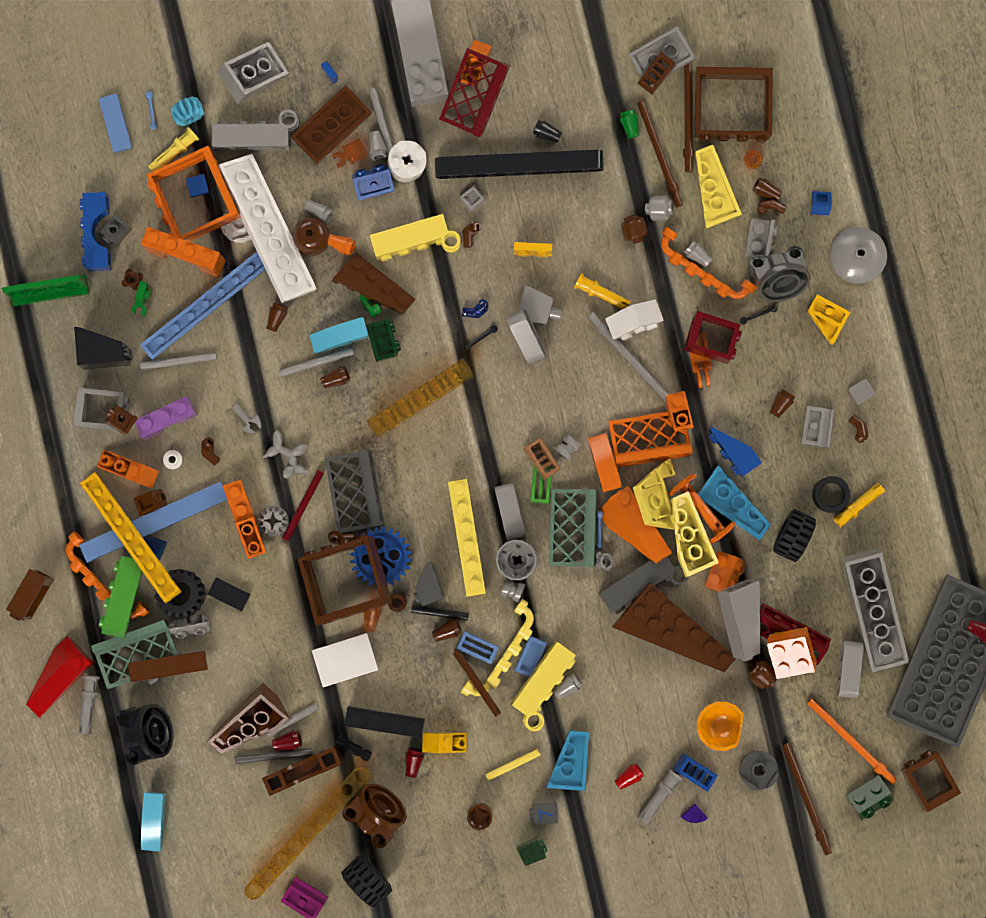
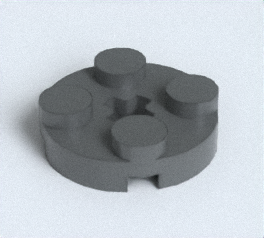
(763, 780)

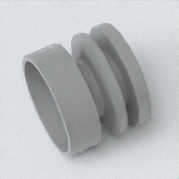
(506, 564)

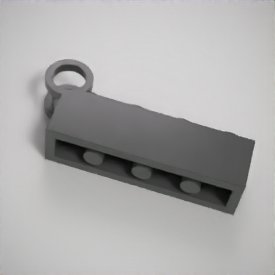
(632, 585)

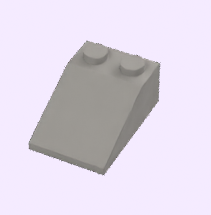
(252, 72)

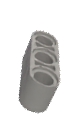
(526, 336)
(510, 511)
(850, 669)

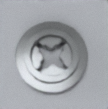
(279, 527)

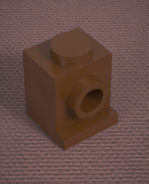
(112, 419)

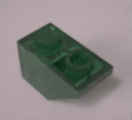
(532, 851)

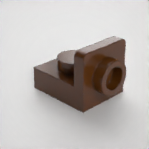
(150, 501)

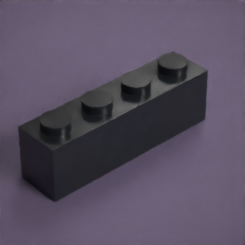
(384, 722)

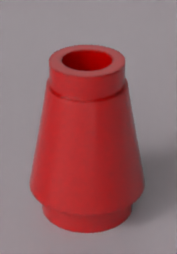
(630, 776)

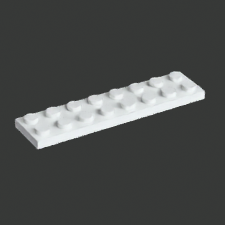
(267, 228)

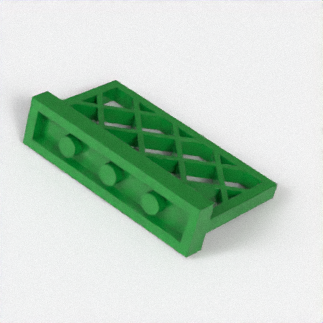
(47, 290)

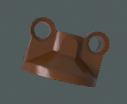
(376, 813)

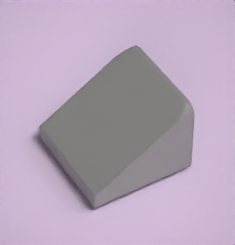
(861, 391)

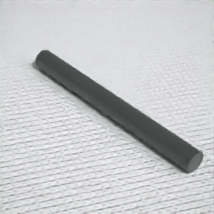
(273, 756)

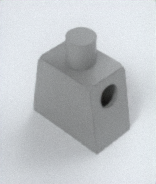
(539, 307)

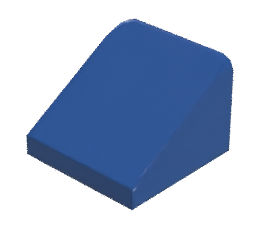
(821, 203)

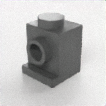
(122, 231)

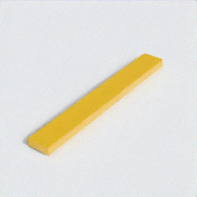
(130, 537)

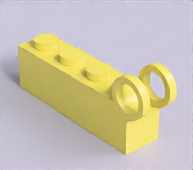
(413, 236)
(541, 681)

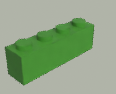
(122, 598)

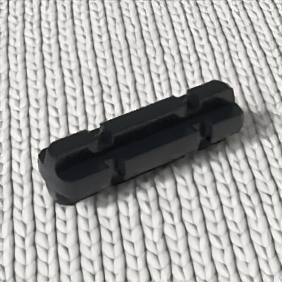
(353, 748)

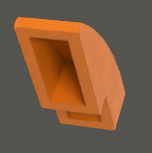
(604, 463)

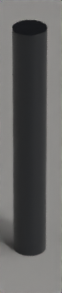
(440, 612)

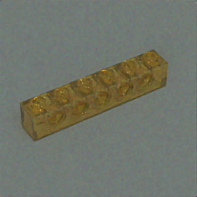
(420, 398)

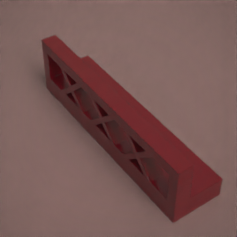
(780, 622)

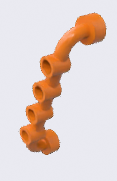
(706, 278)
(91, 578)

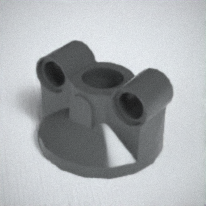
(780, 275)

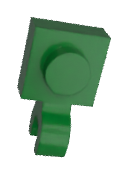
(143, 294)

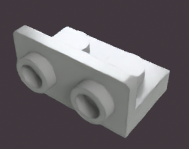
(760, 238)

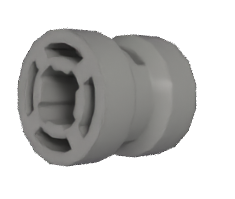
(567, 447)
(512, 590)

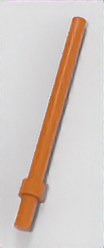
(878, 766)

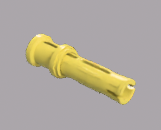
(180, 145)

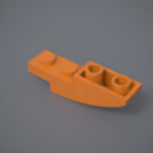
(244, 519)

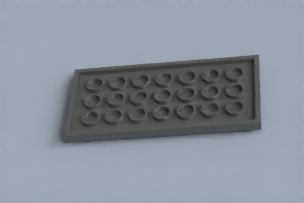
(945, 667)

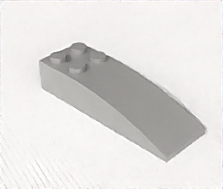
(420, 51)
(874, 609)

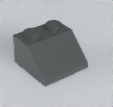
(428, 587)

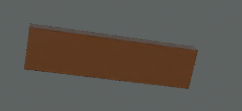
(167, 666)

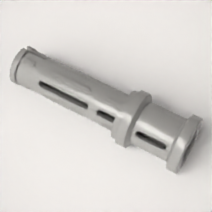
(88, 696)
(665, 788)

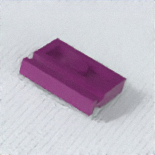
(304, 898)

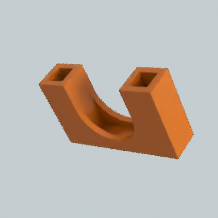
(166, 245)

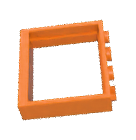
(177, 166)

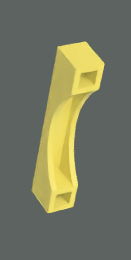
(466, 537)

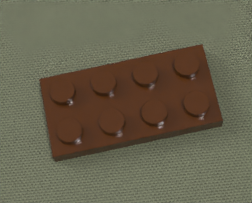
(331, 125)

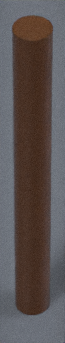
(477, 683)

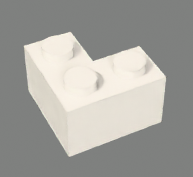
(634, 319)

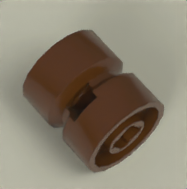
(479, 816)

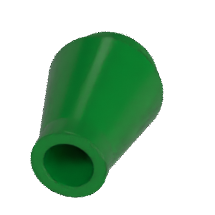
(630, 123)

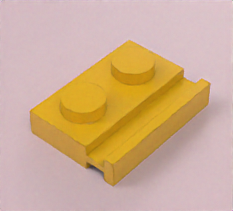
(536, 249)

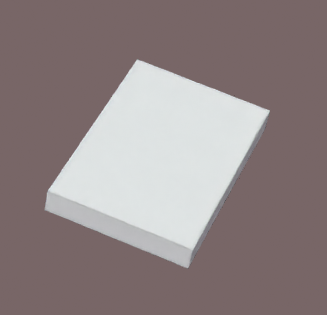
(345, 660)

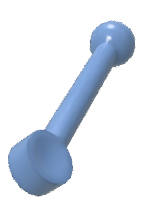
(149, 95)
(599, 514)

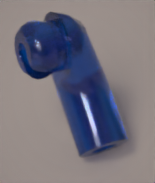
(476, 312)

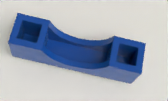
(94, 208)

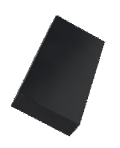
(228, 594)

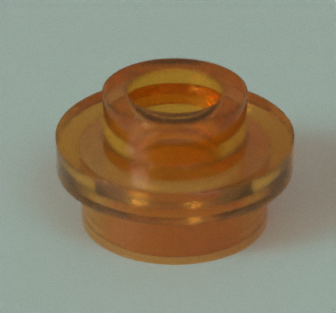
(753, 153)

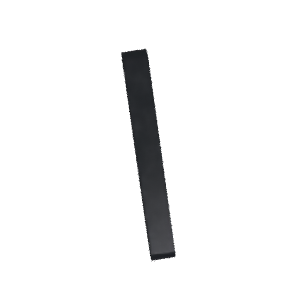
(519, 164)

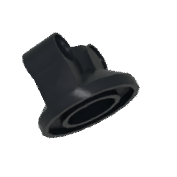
(146, 733)

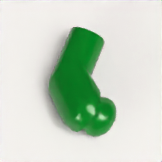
(372, 309)

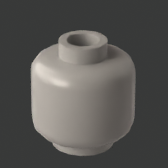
(659, 208)

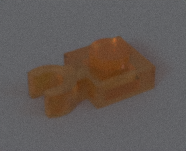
(353, 152)

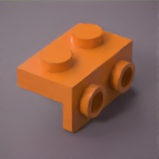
(725, 572)

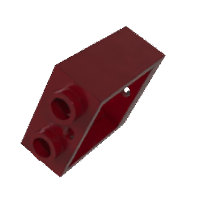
(690, 344)

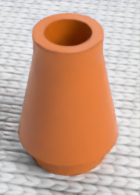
(342, 244)

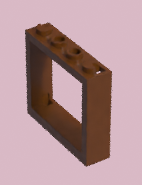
(734, 73)
(312, 587)

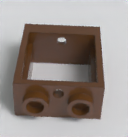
(29, 595)
(938, 799)

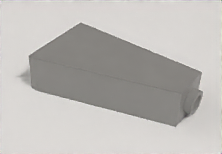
(742, 618)

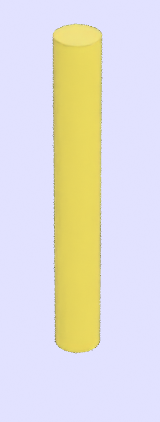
(513, 764)

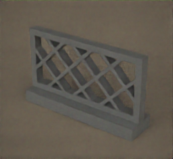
(370, 487)

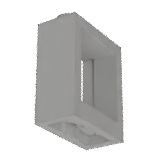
(82, 403)

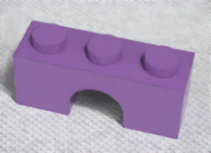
(171, 414)

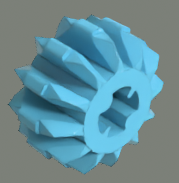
(187, 111)

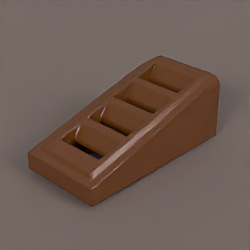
(656, 63)

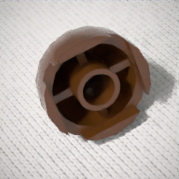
(313, 244)

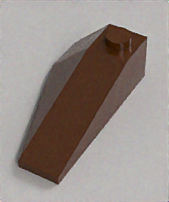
(254, 717)

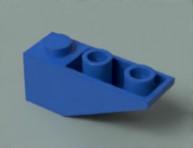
(739, 454)

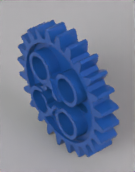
(391, 542)

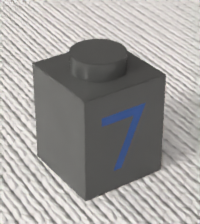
(544, 813)

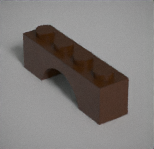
(302, 770)

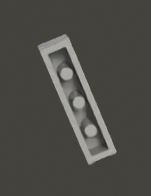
(254, 136)

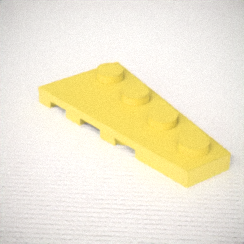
(716, 194)

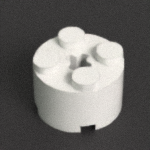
(416, 157)

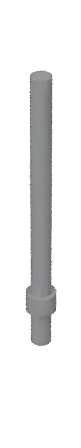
(603, 328)

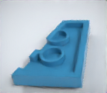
(572, 763)

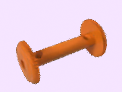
(703, 510)

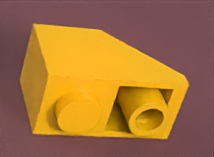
(444, 742)

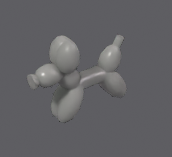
(292, 455)

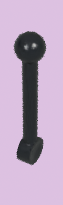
(743, 320)
(493, 329)

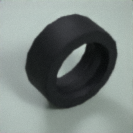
(838, 481)

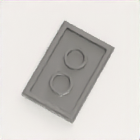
(671, 44)

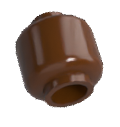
(634, 228)
(762, 674)

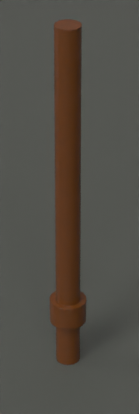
(688, 152)
(672, 187)
(820, 834)

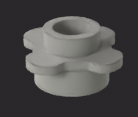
(608, 561)

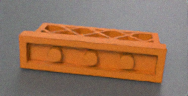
(649, 454)

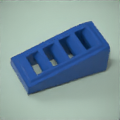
(682, 762)

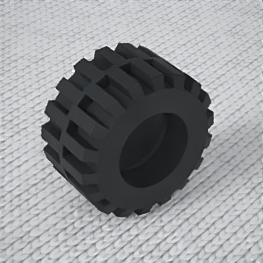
(794, 535)
(196, 595)
(366, 881)

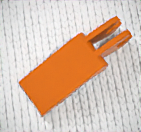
(701, 363)

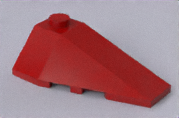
(61, 671)

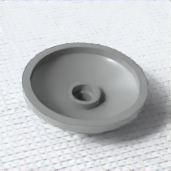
(849, 264)

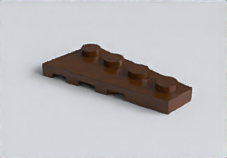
(373, 284)

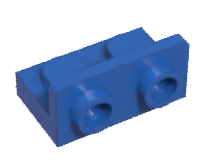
(372, 182)

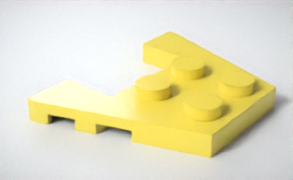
(653, 497)

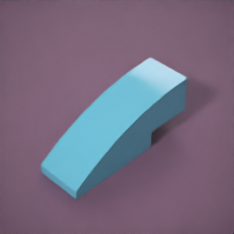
(339, 335)
(152, 821)

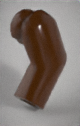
(468, 232)
(207, 451)
(336, 536)

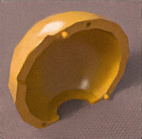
(720, 726)

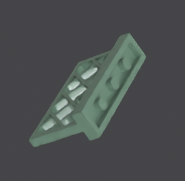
(590, 527)
(130, 638)

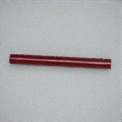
(303, 504)

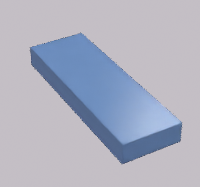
(115, 123)

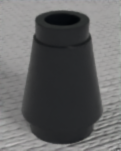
(546, 131)

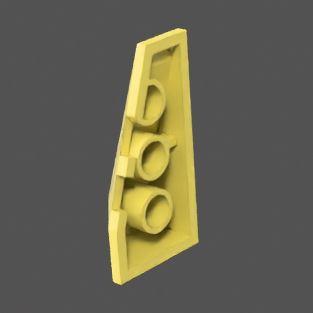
(691, 538)

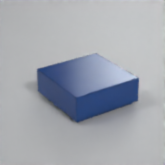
(330, 73)
(197, 185)

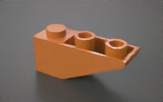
(128, 469)

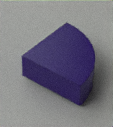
(694, 815)

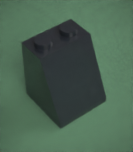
(100, 351)

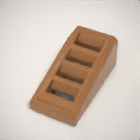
(547, 455)

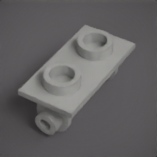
(181, 628)

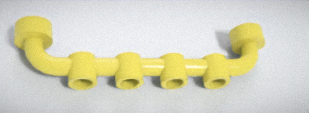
(513, 649)

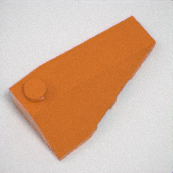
(625, 519)

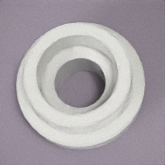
(177, 463)

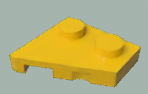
(828, 317)

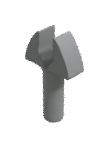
(247, 419)

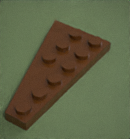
(666, 625)

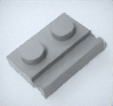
(817, 426)

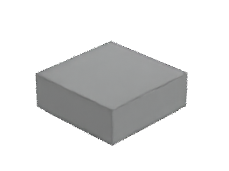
(472, 198)

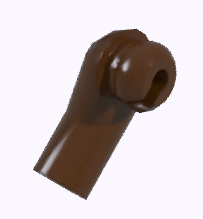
(770, 204)
(862, 430)

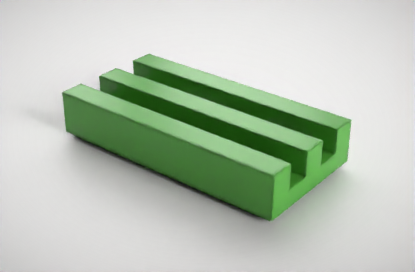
(540, 500)

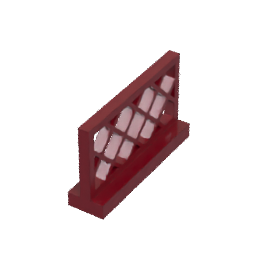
(489, 100)

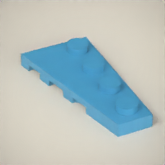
(729, 501)

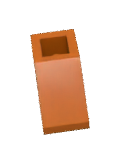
(472, 60)
(678, 411)

